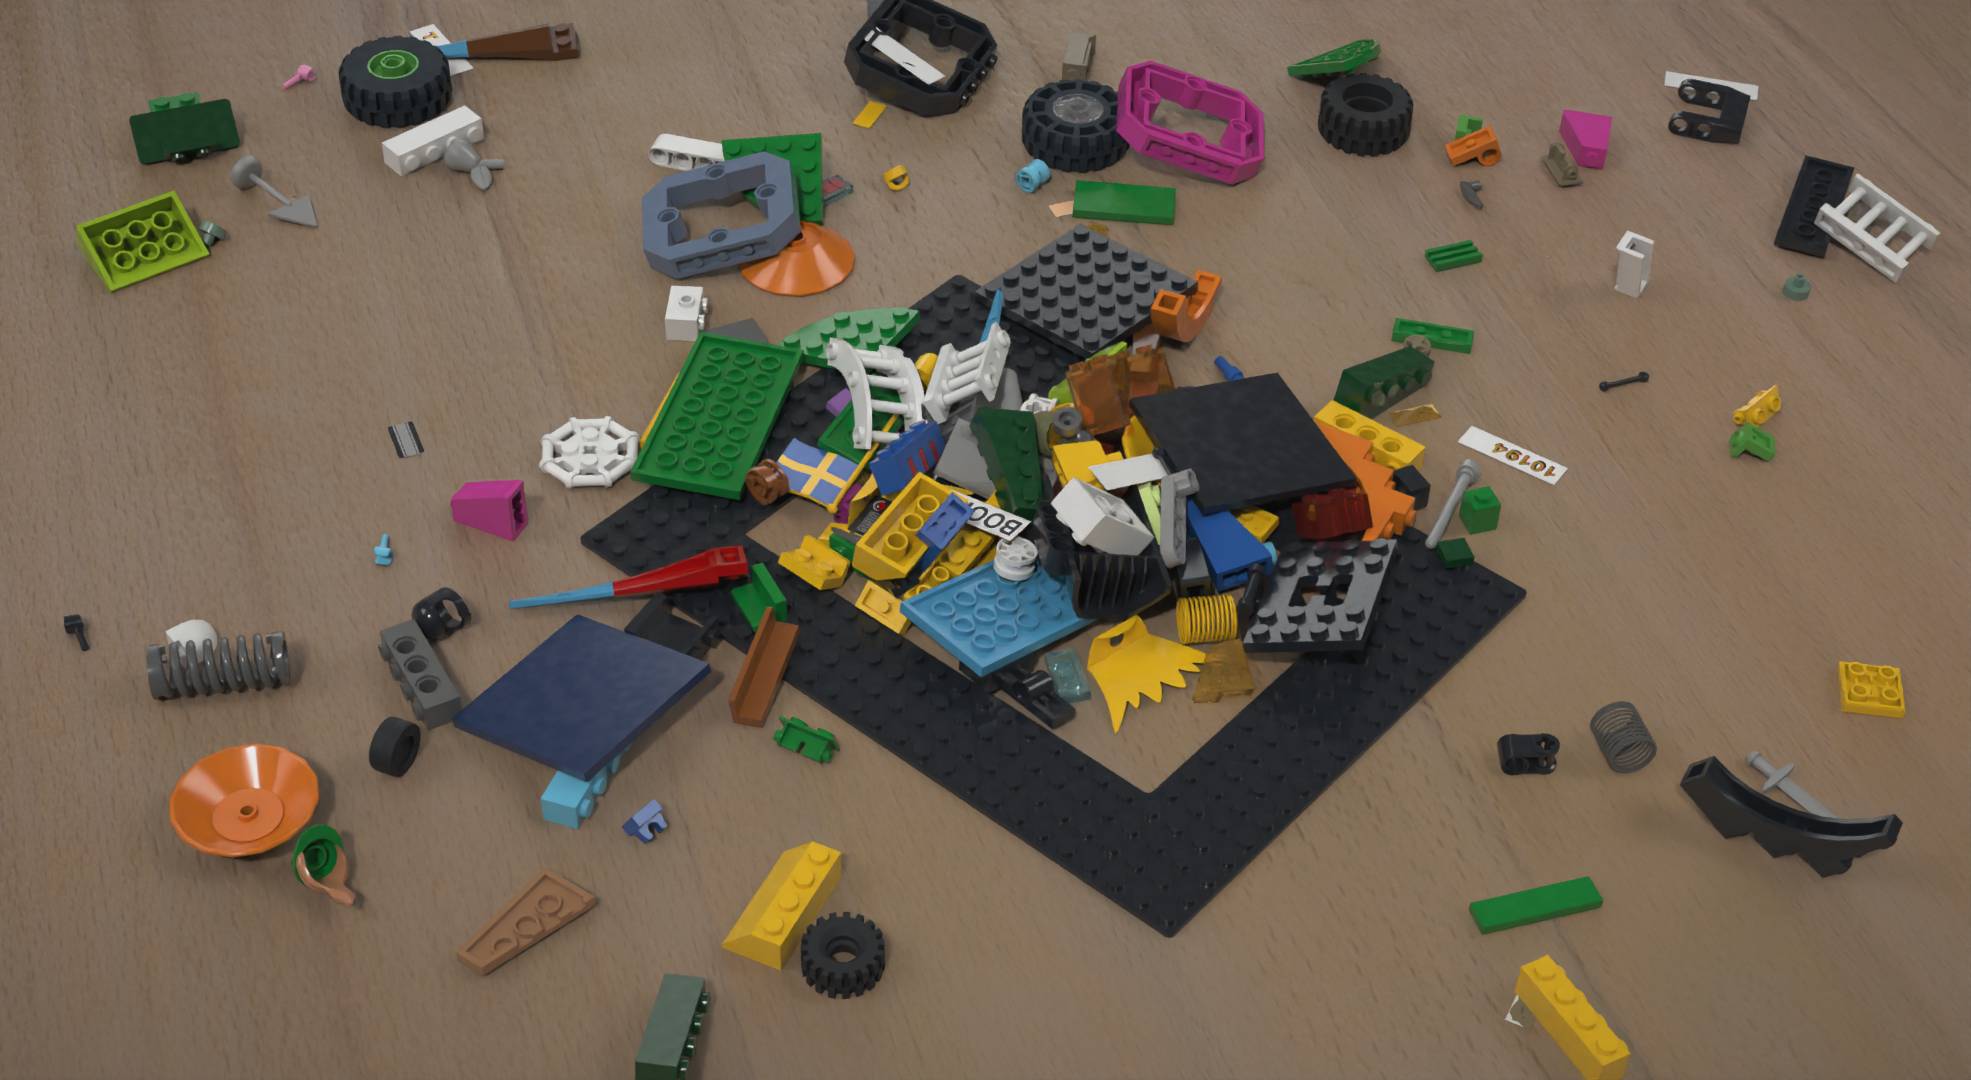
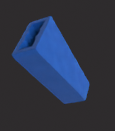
(1226, 546)

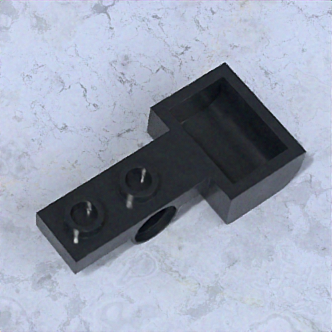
(1030, 690)

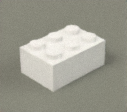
(1100, 519)

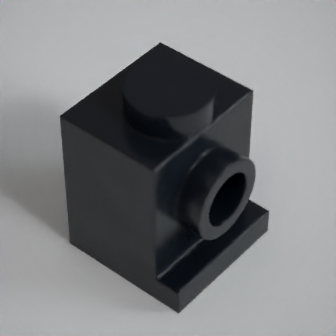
(1412, 483)

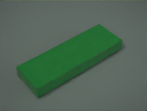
(1440, 336)

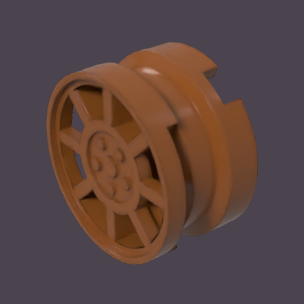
(765, 482)

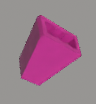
(1586, 137)
(492, 507)

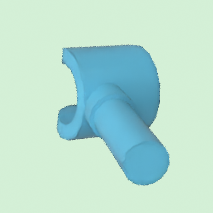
(384, 554)

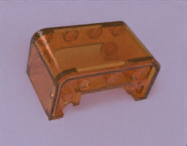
(1106, 384)

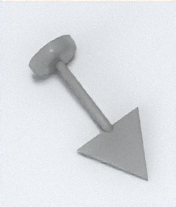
(248, 173)

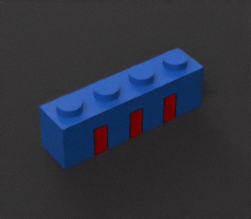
(905, 457)

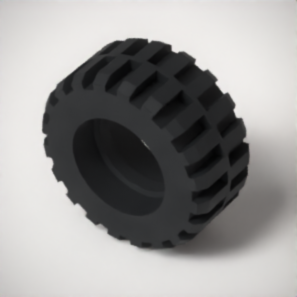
(1365, 114)

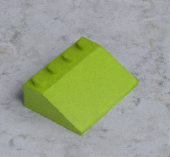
(140, 241)

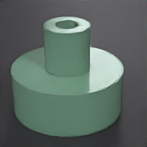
(211, 232)
(1797, 288)

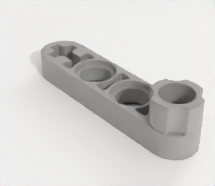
(1173, 515)

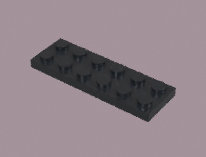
(1816, 184)

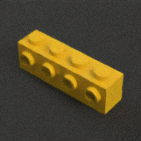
(1572, 1020)

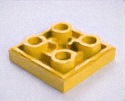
(1870, 689)

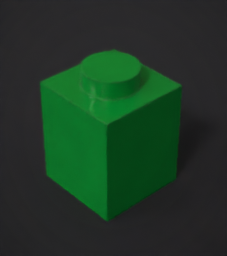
(1479, 510)

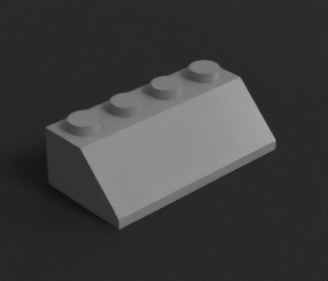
(963, 462)

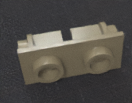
(1561, 166)

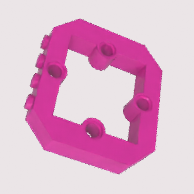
(1241, 142)

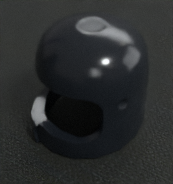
(433, 616)

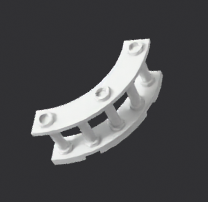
(901, 377)

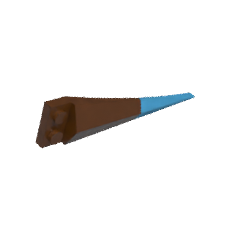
(531, 43)

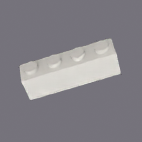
(430, 140)

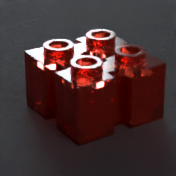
(1332, 513)

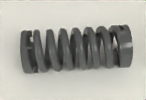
(278, 667)

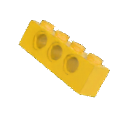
(1388, 446)

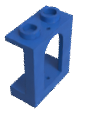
(942, 529)

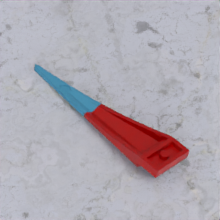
(686, 575)

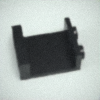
(673, 632)

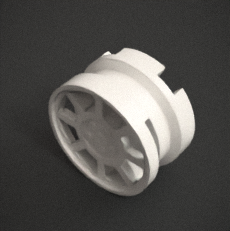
(1015, 560)

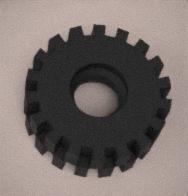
(838, 936)

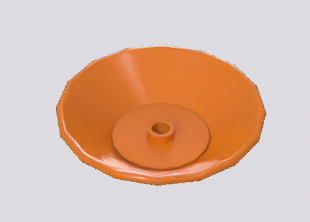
(805, 266)
(244, 800)

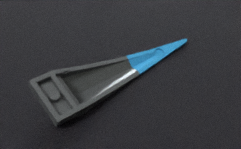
(967, 407)

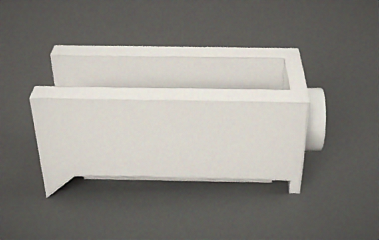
(1633, 264)

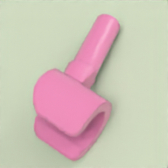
(303, 72)

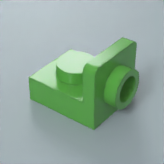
(1467, 125)
(1754, 440)

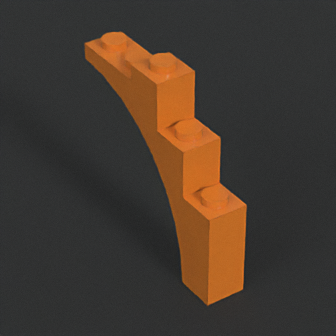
(1389, 508)

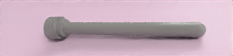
(1467, 474)

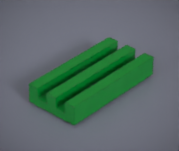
(1453, 255)

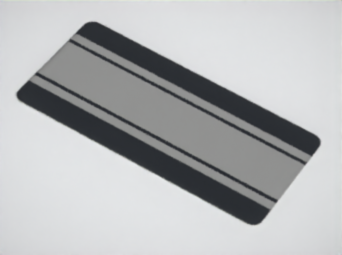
(405, 439)

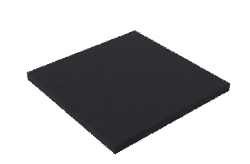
(1242, 441)

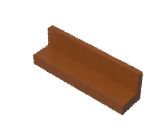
(762, 670)

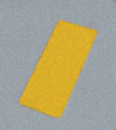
(869, 114)

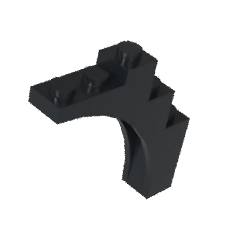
(1782, 830)

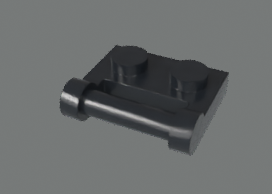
(1252, 595)

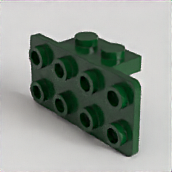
(184, 132)

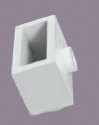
(685, 313)

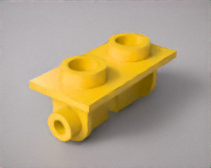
(1759, 408)

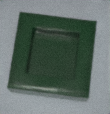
(1455, 553)

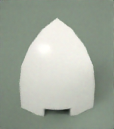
(192, 630)

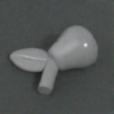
(462, 157)

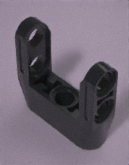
(1723, 129)

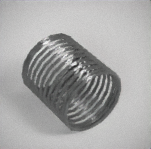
(1610, 754)

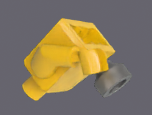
(1080, 451)

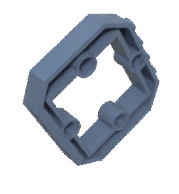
(721, 248)

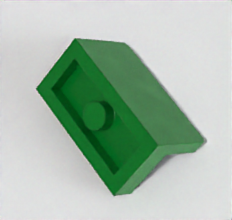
(758, 595)

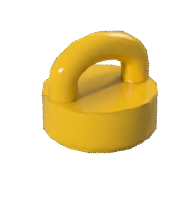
(894, 174)

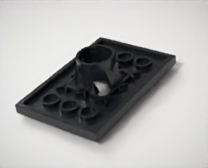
(1327, 623)

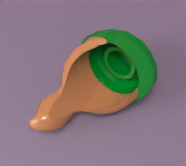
(322, 864)

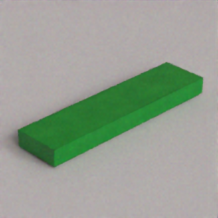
(1535, 905)

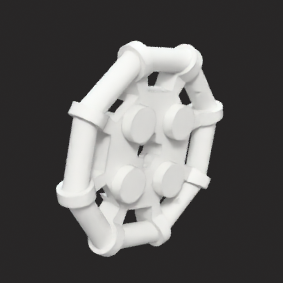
(604, 464)

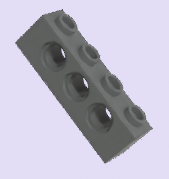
(420, 674)

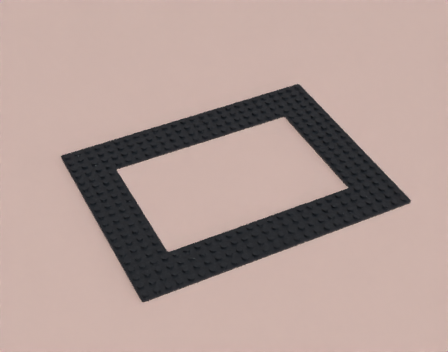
(1144, 851)

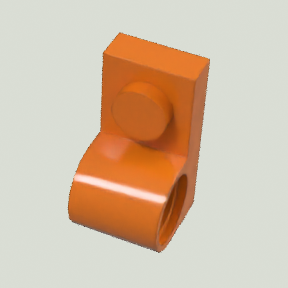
(1479, 144)

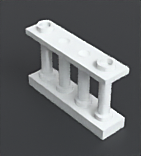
(1862, 243)
(955, 369)

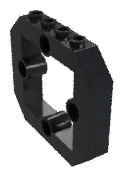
(944, 28)

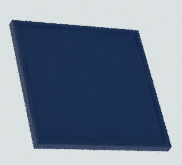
(581, 697)

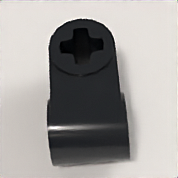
(1525, 754)

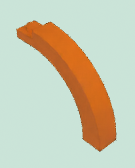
(1184, 317)

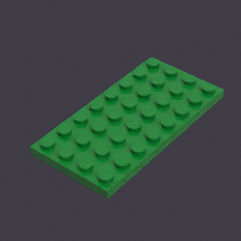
(718, 415)

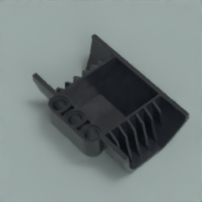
(1100, 582)

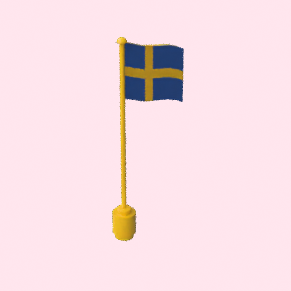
(827, 475)

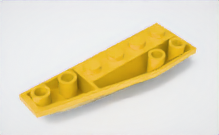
(965, 552)

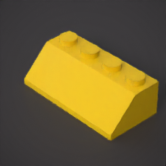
(890, 544)
(786, 904)

